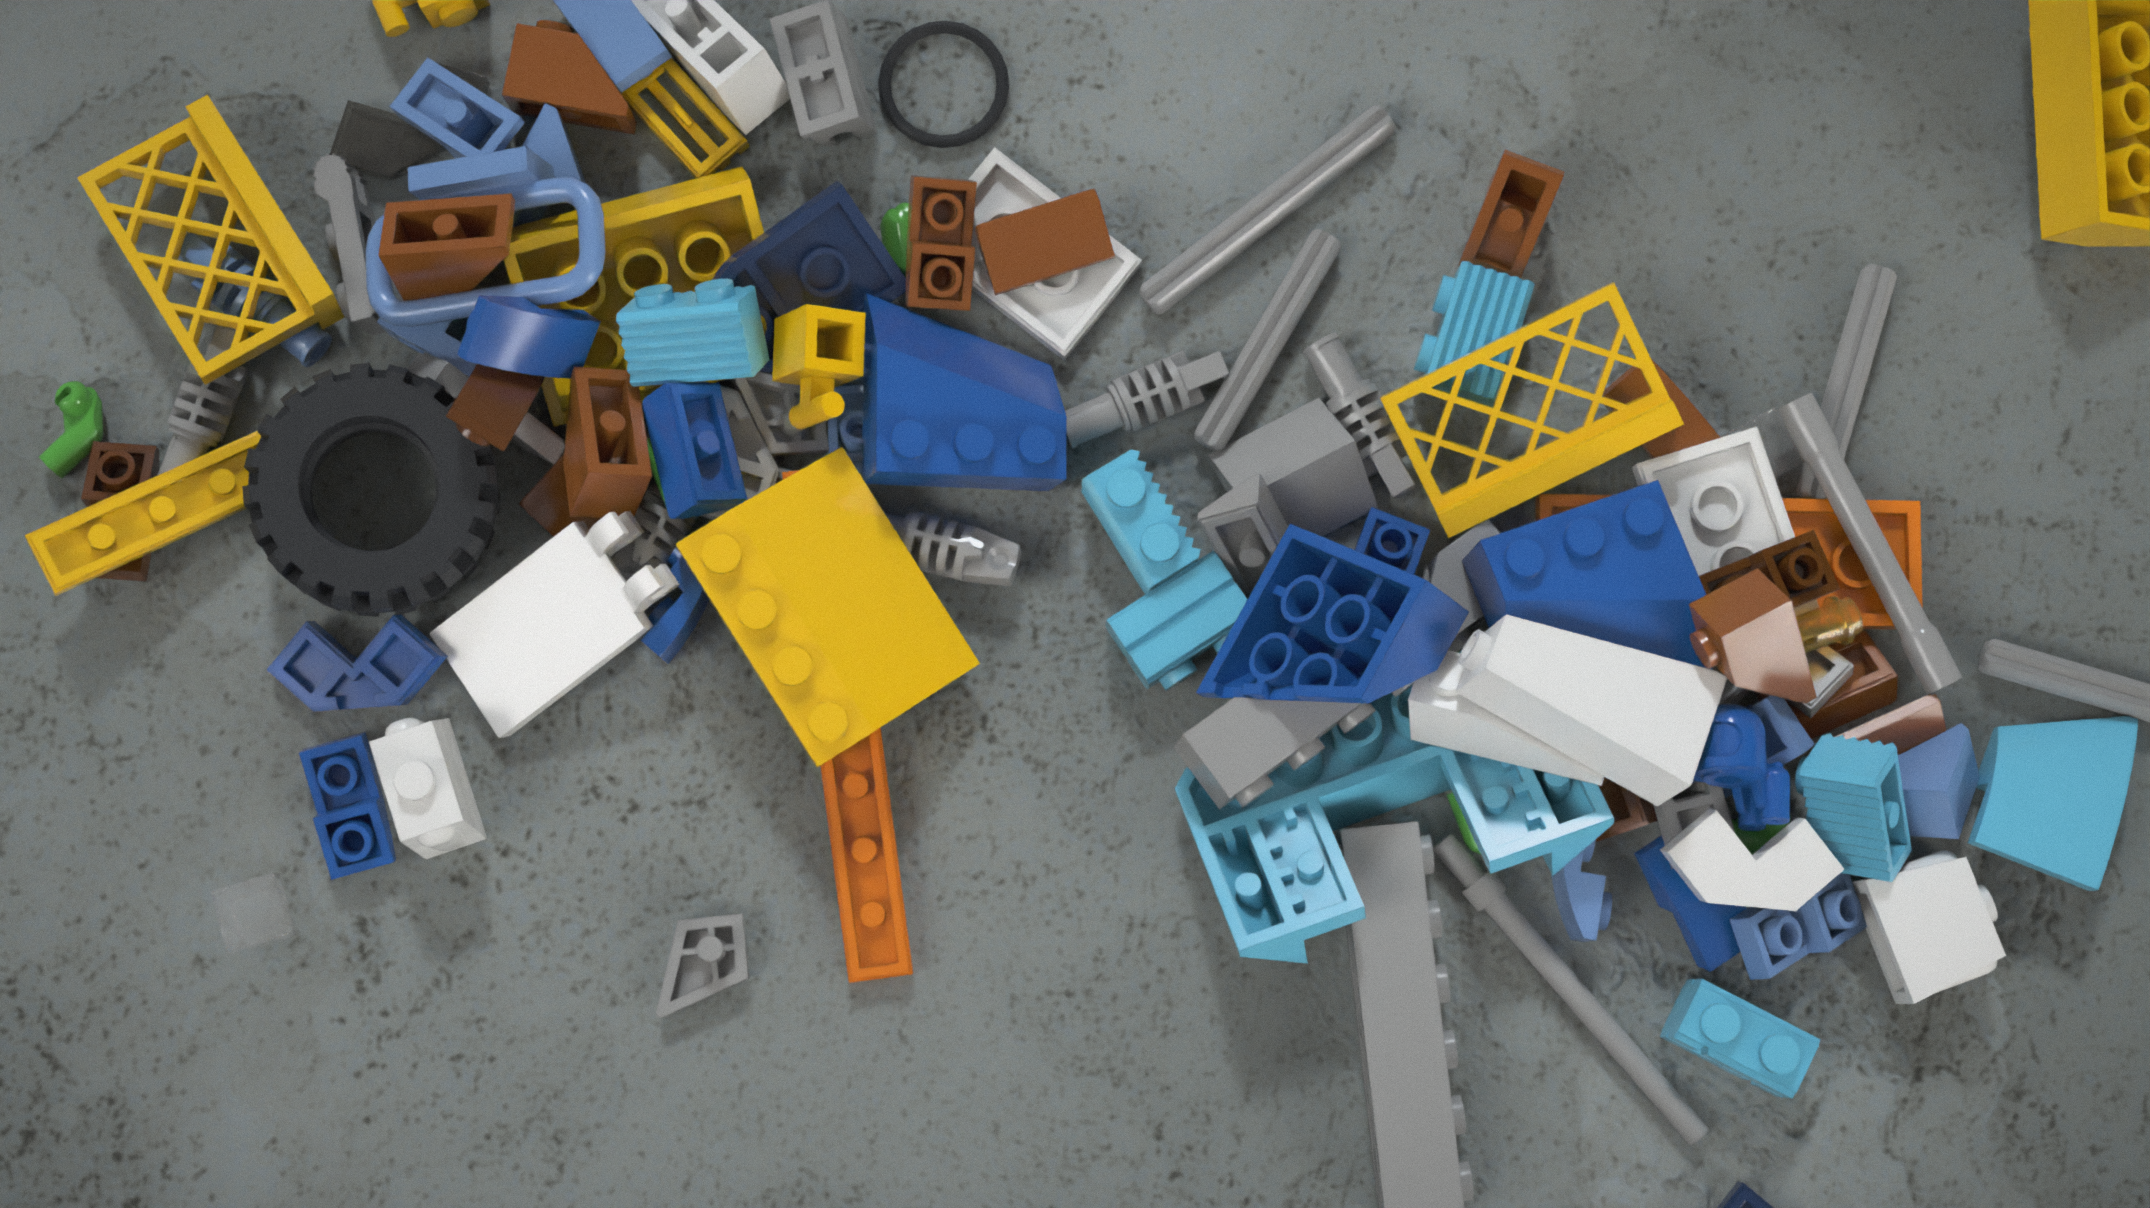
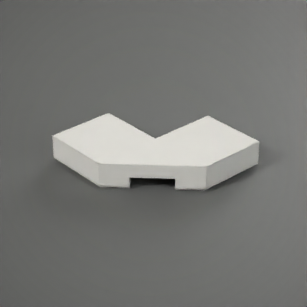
(1776, 876)

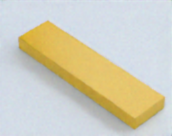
(143, 517)

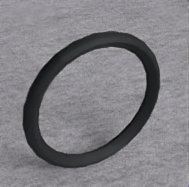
(923, 31)

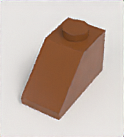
(559, 69)
(445, 243)
(605, 444)
(1753, 638)

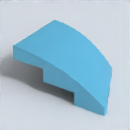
(2056, 795)

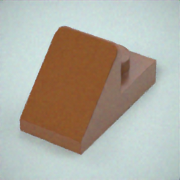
(1512, 214)

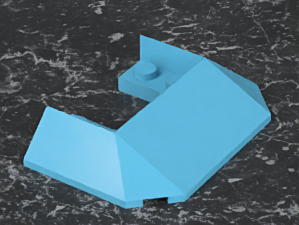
(1278, 856)

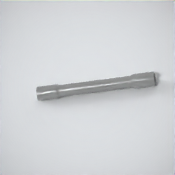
(1918, 636)

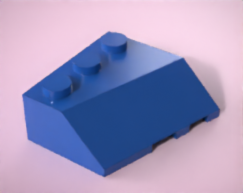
(955, 408)
(1598, 572)
(1332, 628)

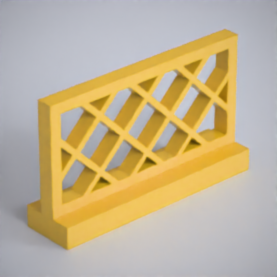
(248, 202)
(1557, 459)

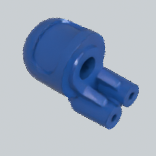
(1738, 761)

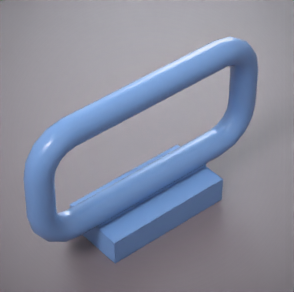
(493, 173)

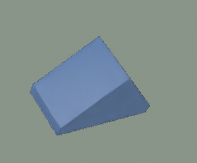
(1939, 783)

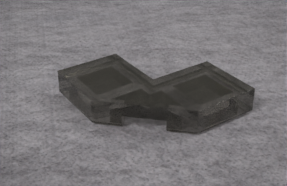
(384, 143)

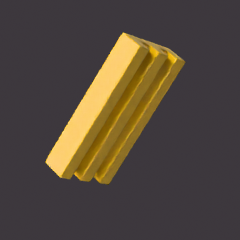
(717, 156)

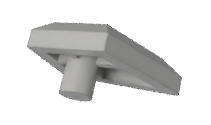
(769, 409)
(703, 960)

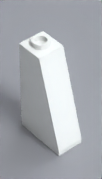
(1596, 701)

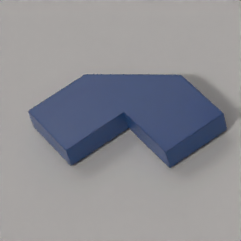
(333, 679)

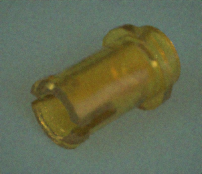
(1831, 623)

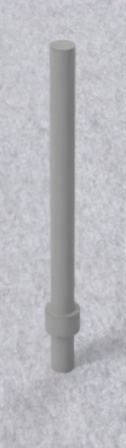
(1487, 893)

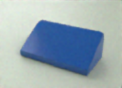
(693, 449)

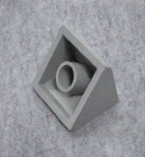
(1307, 468)

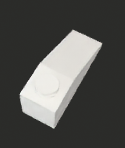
(719, 58)
(1456, 723)

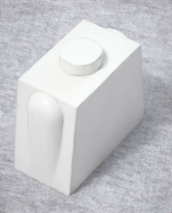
(427, 787)
(1930, 926)

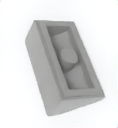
(1244, 530)

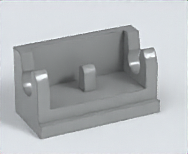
(823, 73)

